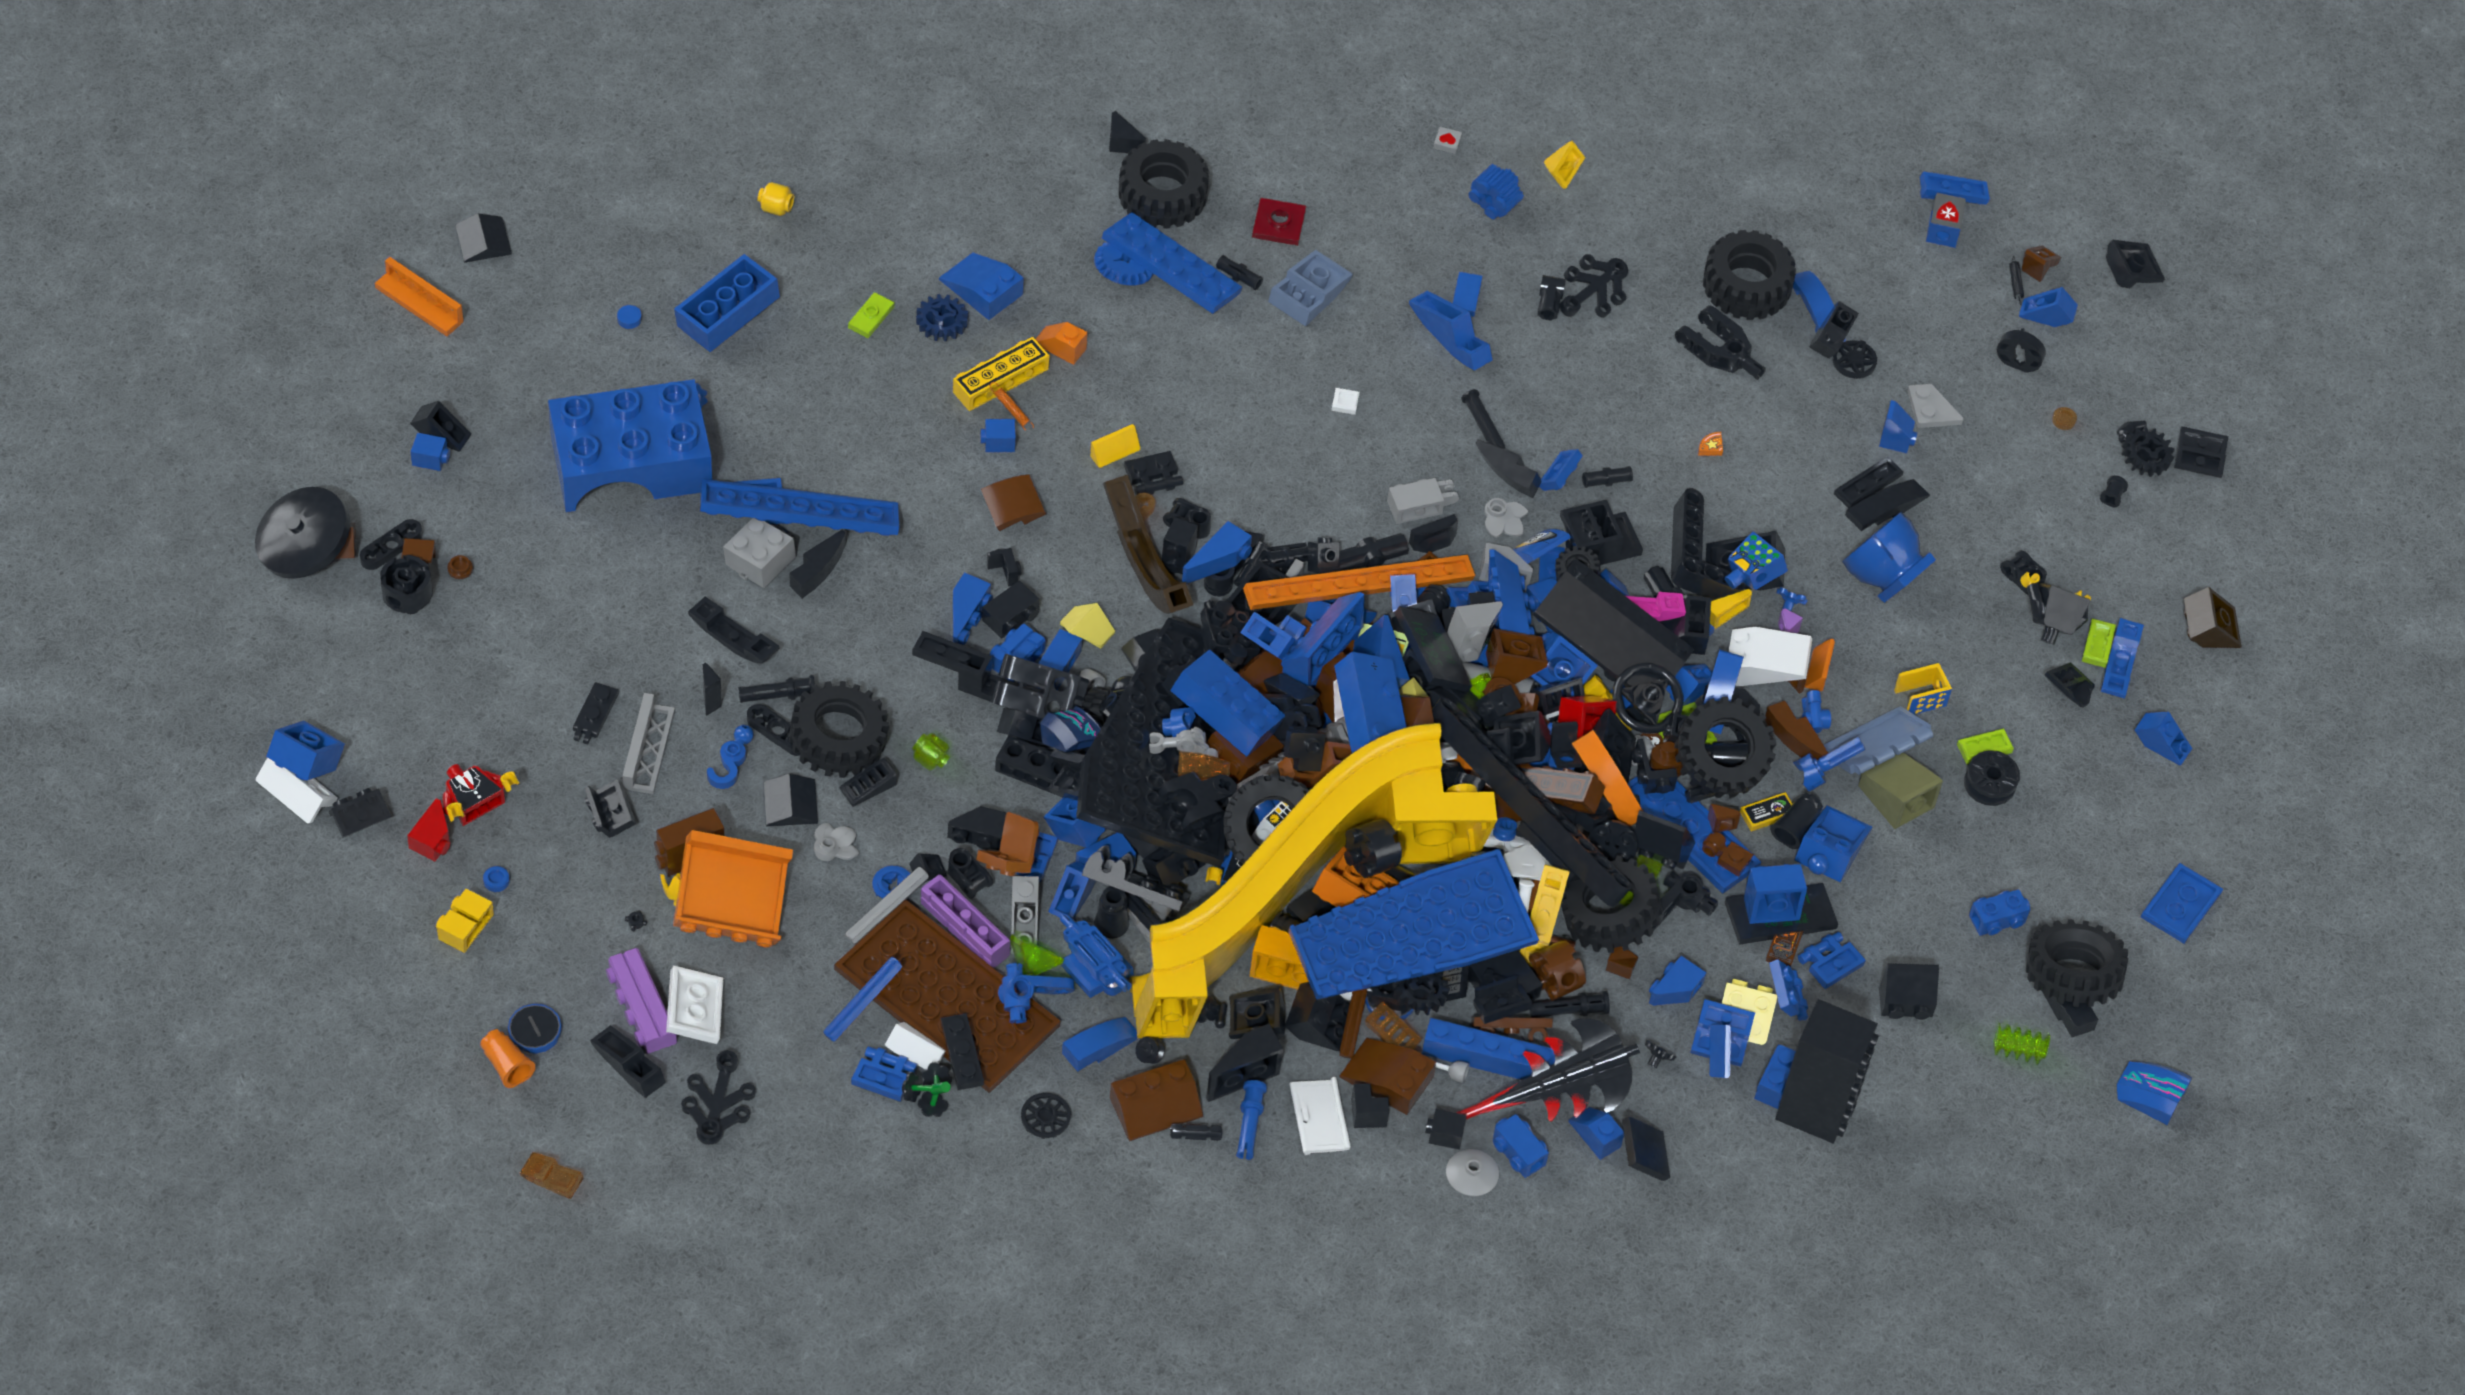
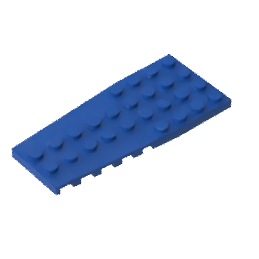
(1416, 928)

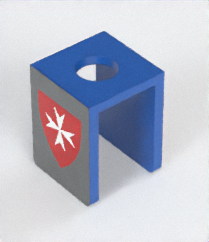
(1946, 220)

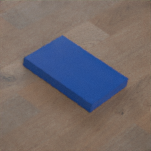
(2181, 903)

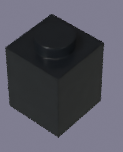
(1446, 1129)

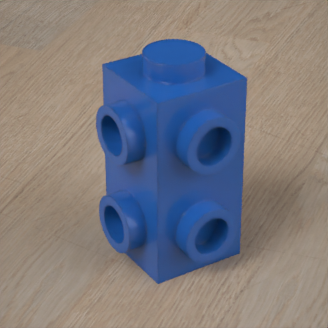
(1999, 912)
(1520, 1145)

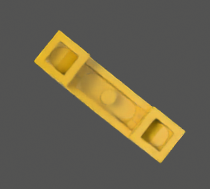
(1546, 907)

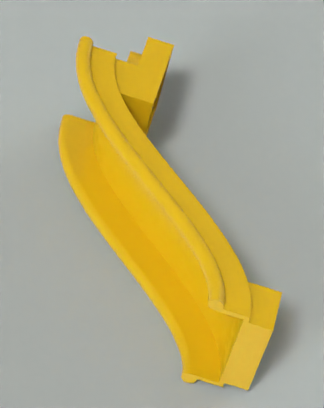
(1386, 780)

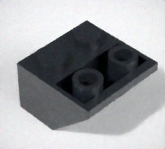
(1695, 624)
(1318, 1020)

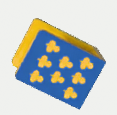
(1922, 677)

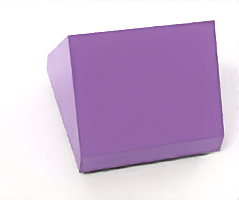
(1789, 621)

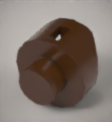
(1664, 756)

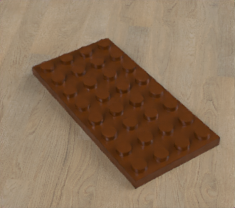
(943, 981)

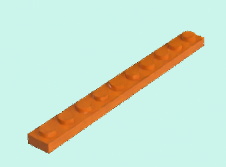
(1363, 580)

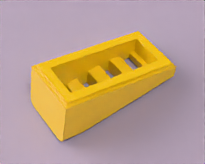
(1728, 607)

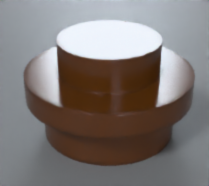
(460, 567)

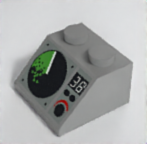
(1472, 629)

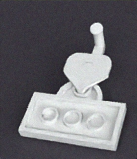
(1522, 861)

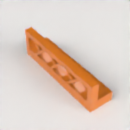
(420, 297)

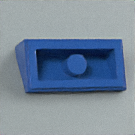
(1720, 1051)

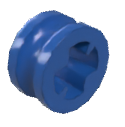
(1505, 829)

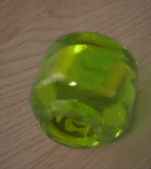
(931, 751)

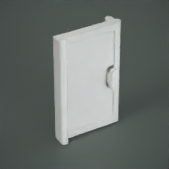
(1322, 1110)

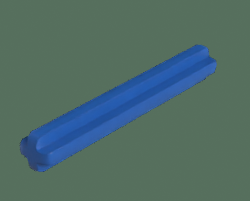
(862, 999)

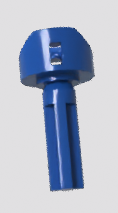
(1814, 769)

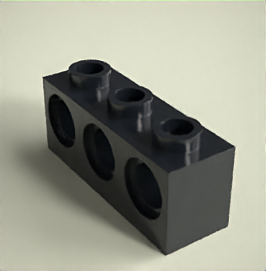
(1023, 765)

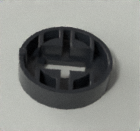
(2033, 347)

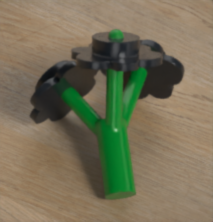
(936, 1081)

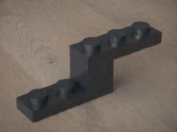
(972, 666)

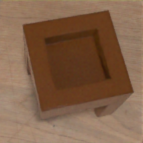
(420, 548)

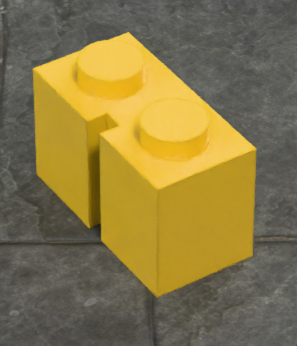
(465, 920)

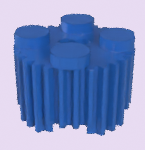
(1496, 191)

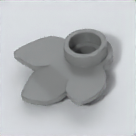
(1506, 520)
(834, 842)

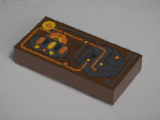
(1784, 948)

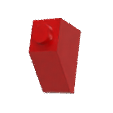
(430, 833)

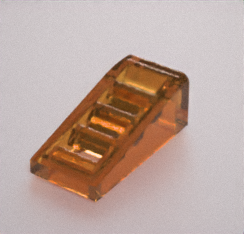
(1390, 1015)

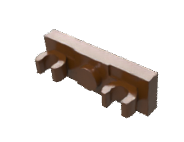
(1513, 1025)

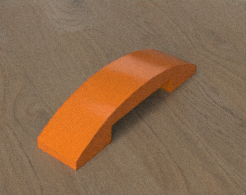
(1616, 788)

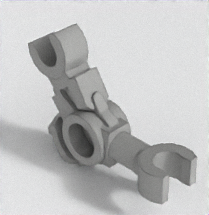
(1186, 741)

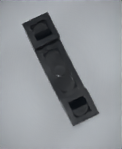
(731, 634)

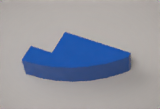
(1452, 328)

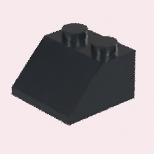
(1663, 840)
(1909, 990)

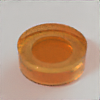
(2064, 418)

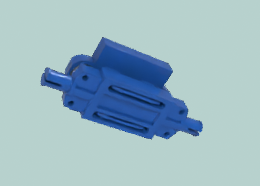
(1094, 960)

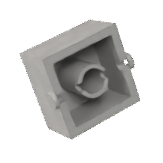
(759, 552)

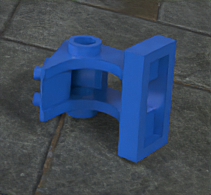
(1277, 642)

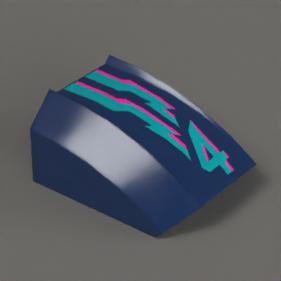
(1069, 729)

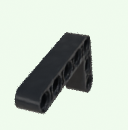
(1687, 566)

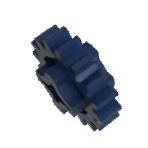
(942, 317)

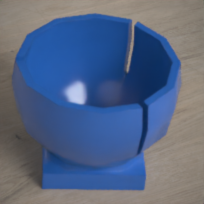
(1889, 557)

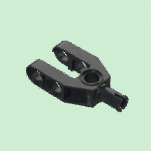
(1732, 355)

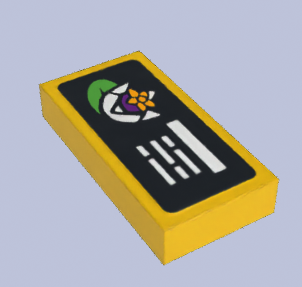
(1765, 811)

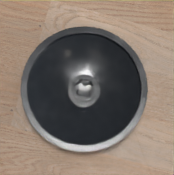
(302, 532)

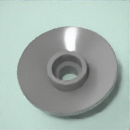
(1469, 1181)

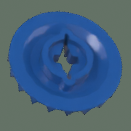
(1109, 264)

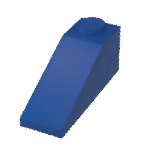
(1219, 553)

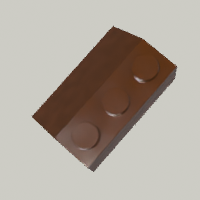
(1156, 1100)

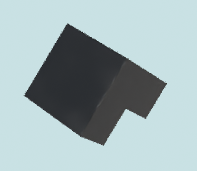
(1368, 1111)

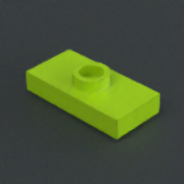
(871, 315)
(2098, 643)
(1993, 741)

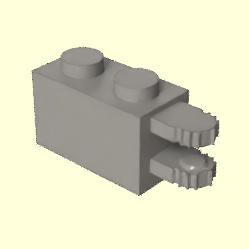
(1420, 499)

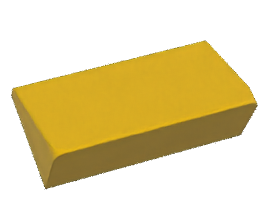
(1115, 446)

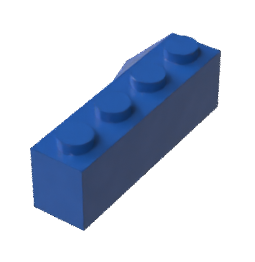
(1508, 588)

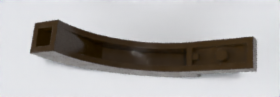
(1155, 579)

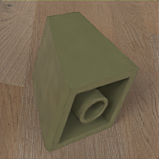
(1901, 789)

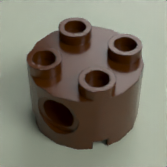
(1558, 969)

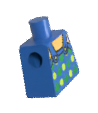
(1755, 563)

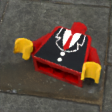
(474, 792)

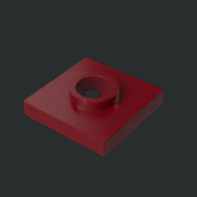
(1285, 232)

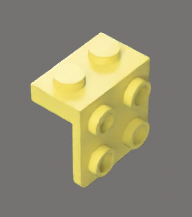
(1759, 1001)

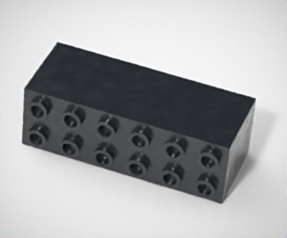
(1827, 1071)

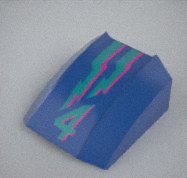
(2152, 1089)

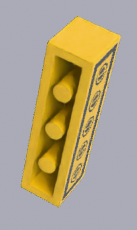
(1006, 369)

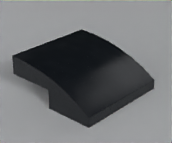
(2201, 452)

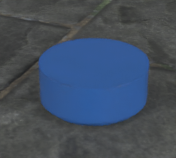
(629, 316)
(496, 879)

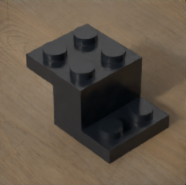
(1601, 531)

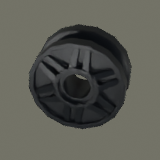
(1987, 766)

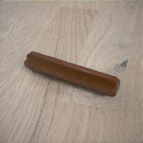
(1353, 1023)

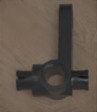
(1676, 896)

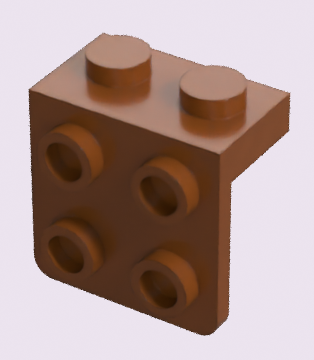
(1016, 846)

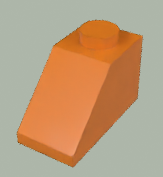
(1063, 341)

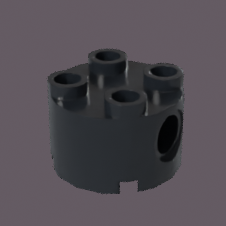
(406, 584)

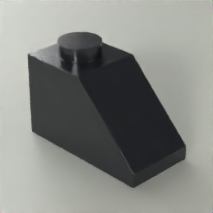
(438, 421)

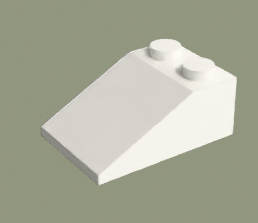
(1770, 655)

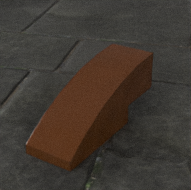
(1793, 732)

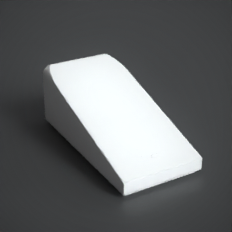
(914, 1045)

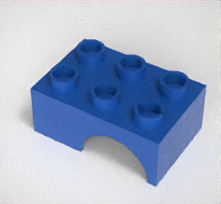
(631, 436)

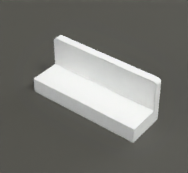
(299, 795)

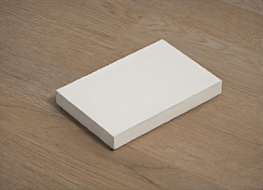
(694, 1004)

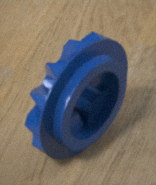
(885, 876)

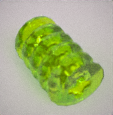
(2020, 1043)

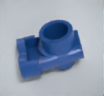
(1816, 716)

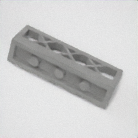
(639, 741)

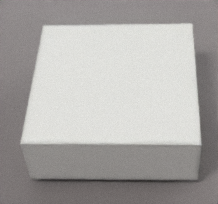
(1345, 401)

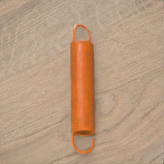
(1009, 404)

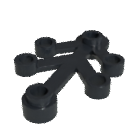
(1596, 283)
(717, 1102)

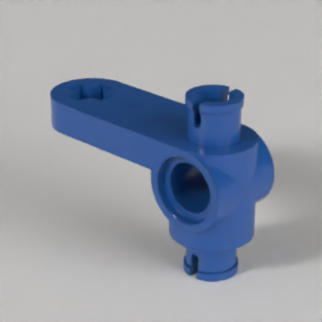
(1026, 986)

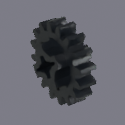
(2148, 451)
(1420, 993)

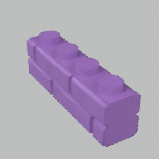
(965, 921)
(641, 999)

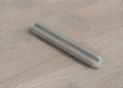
(886, 905)

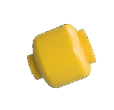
(776, 199)

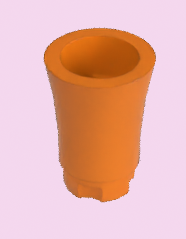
(507, 1059)

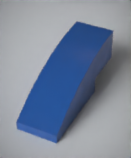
(1724, 679)
(1098, 1042)

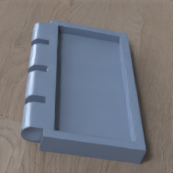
(1883, 739)

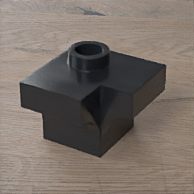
(1305, 746)

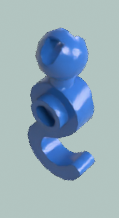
(732, 755)

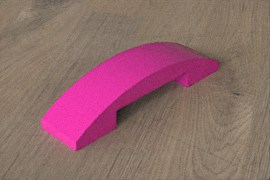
(1663, 607)

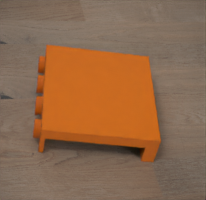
(731, 888)

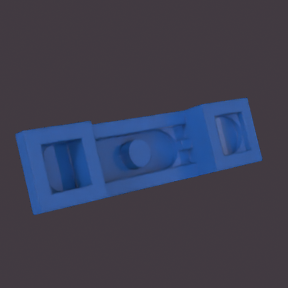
(1814, 296)
(2121, 658)

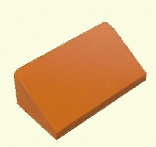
(1819, 665)

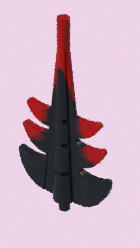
(1599, 1063)

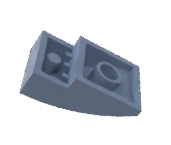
(1309, 287)

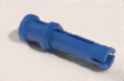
(1251, 1109)

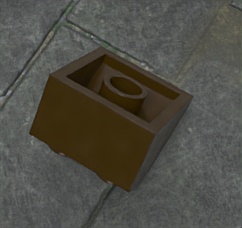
(2211, 620)

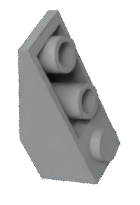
(1024, 908)

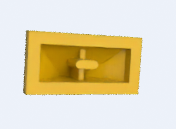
(1565, 163)

